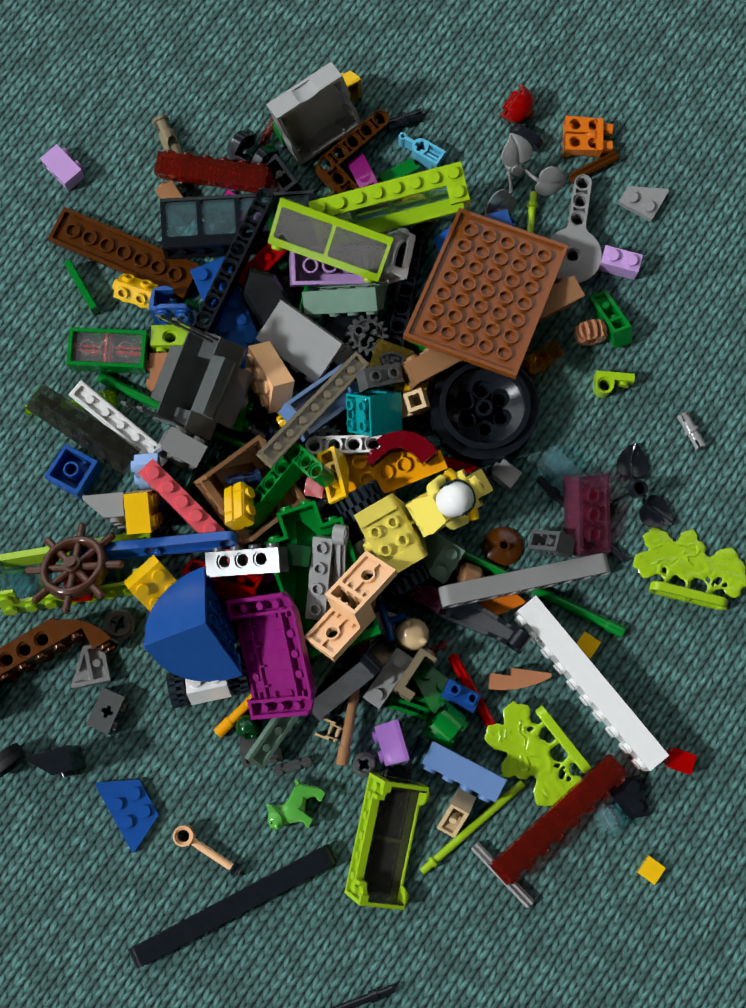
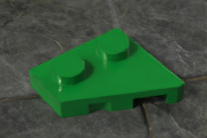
(430, 686)

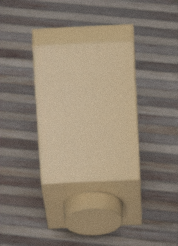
(456, 812)

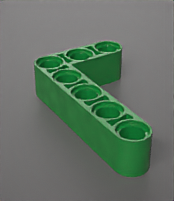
(283, 477)

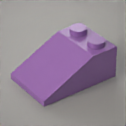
(391, 743)

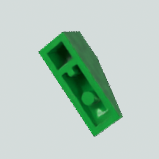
(618, 327)

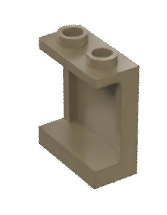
(401, 689)

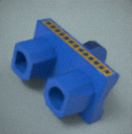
(461, 696)

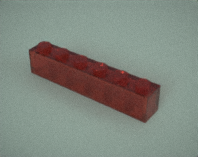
(212, 172)

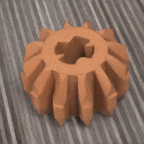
(590, 332)

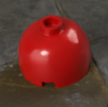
(519, 105)

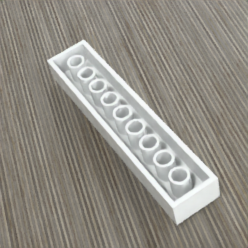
(591, 685)

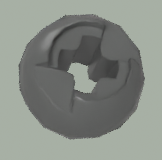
(362, 756)

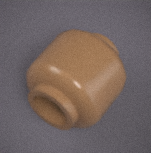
(468, 572)

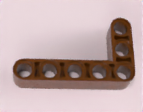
(347, 151)

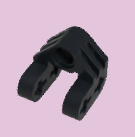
(244, 140)

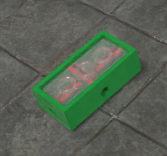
(108, 350)

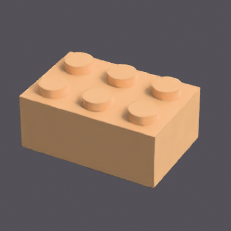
(271, 377)

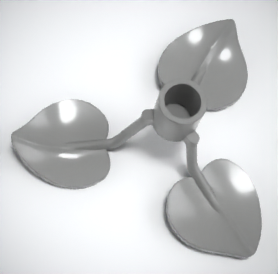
(514, 152)

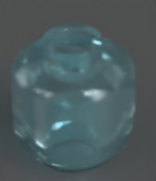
(608, 819)

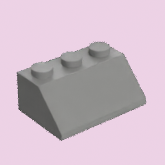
(109, 506)

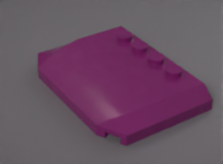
(274, 655)

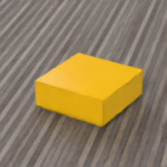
(588, 644)
(651, 870)

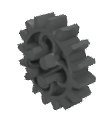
(363, 325)

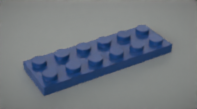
(235, 320)

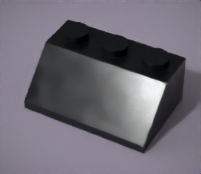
(62, 761)

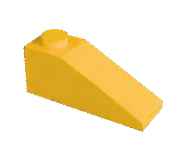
(338, 465)

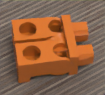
(585, 136)

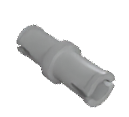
(691, 431)

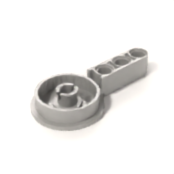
(580, 241)

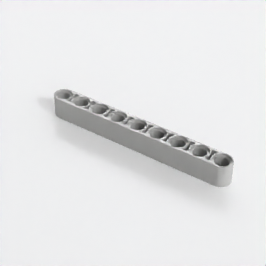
(523, 580)

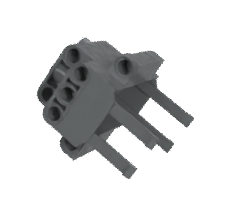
(200, 383)

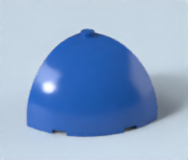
(193, 631)

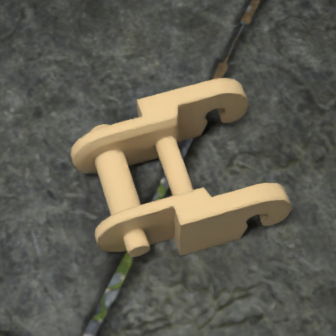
(327, 737)

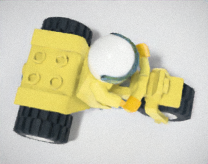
(398, 530)

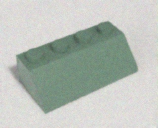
(344, 299)

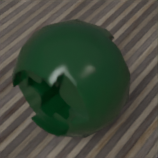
(247, 728)

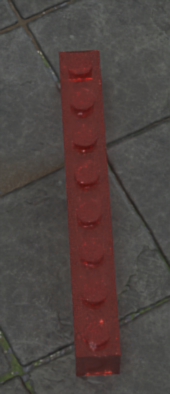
(558, 819)

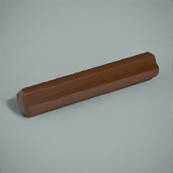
(595, 166)

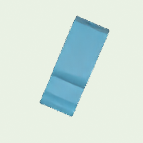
(423, 151)

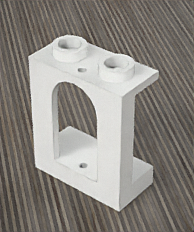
(391, 272)

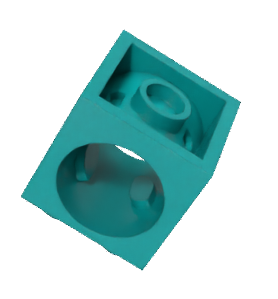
(374, 412)

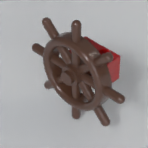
(79, 573)

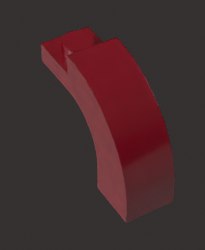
(402, 441)

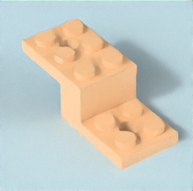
(350, 605)

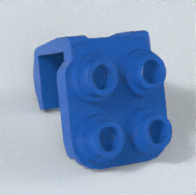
(162, 303)

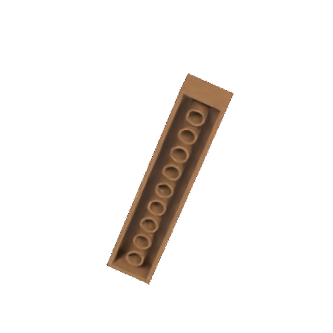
(431, 364)

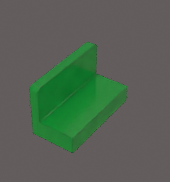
(406, 168)

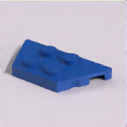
(130, 808)

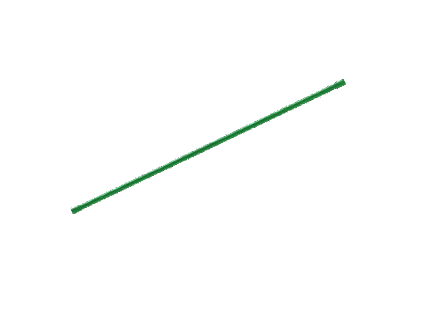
(608, 625)

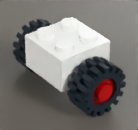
(184, 691)

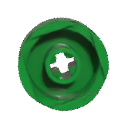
(445, 725)

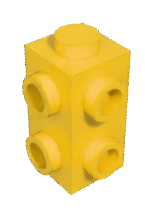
(133, 290)

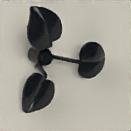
(655, 510)

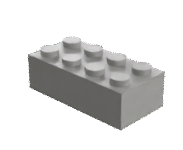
(181, 448)

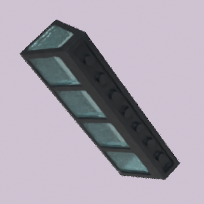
(209, 223)

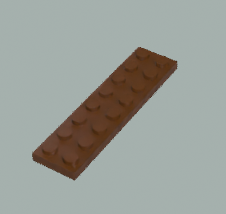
(121, 252)

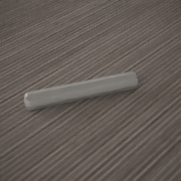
(516, 889)

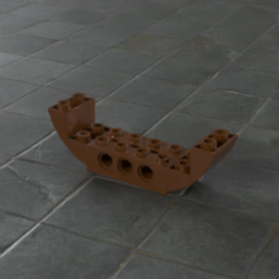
(47, 640)

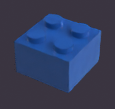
(73, 472)

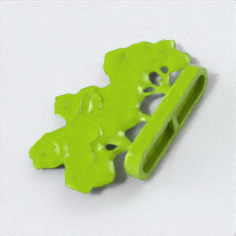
(688, 561)
(531, 755)

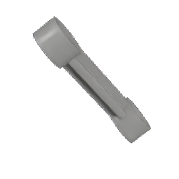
(340, 537)

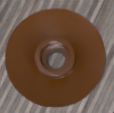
(501, 556)

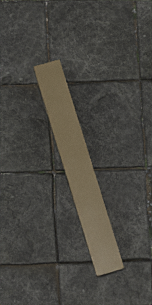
(311, 410)

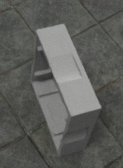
(314, 113)

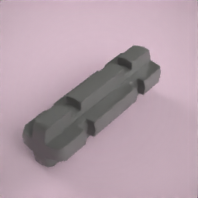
(292, 765)

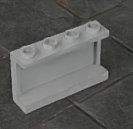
(300, 341)

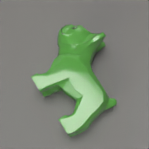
(294, 808)

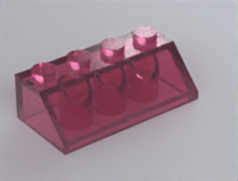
(587, 512)

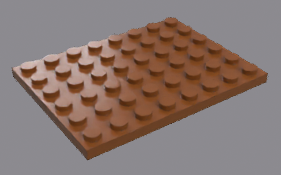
(486, 293)

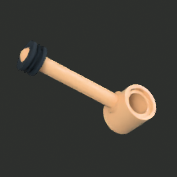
(234, 868)

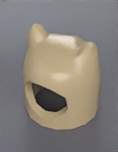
(411, 635)

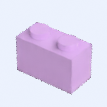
(62, 167)
(620, 262)

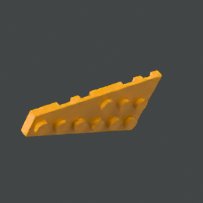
(393, 471)

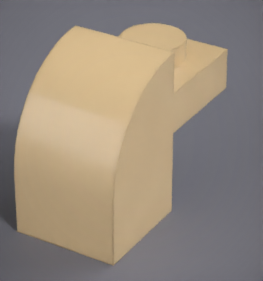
(415, 403)

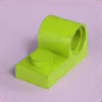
(622, 380)

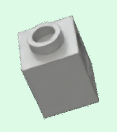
(505, 474)

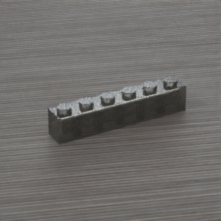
(82, 428)

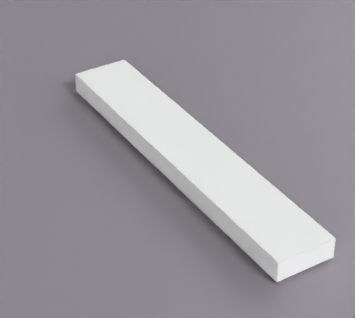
(113, 418)

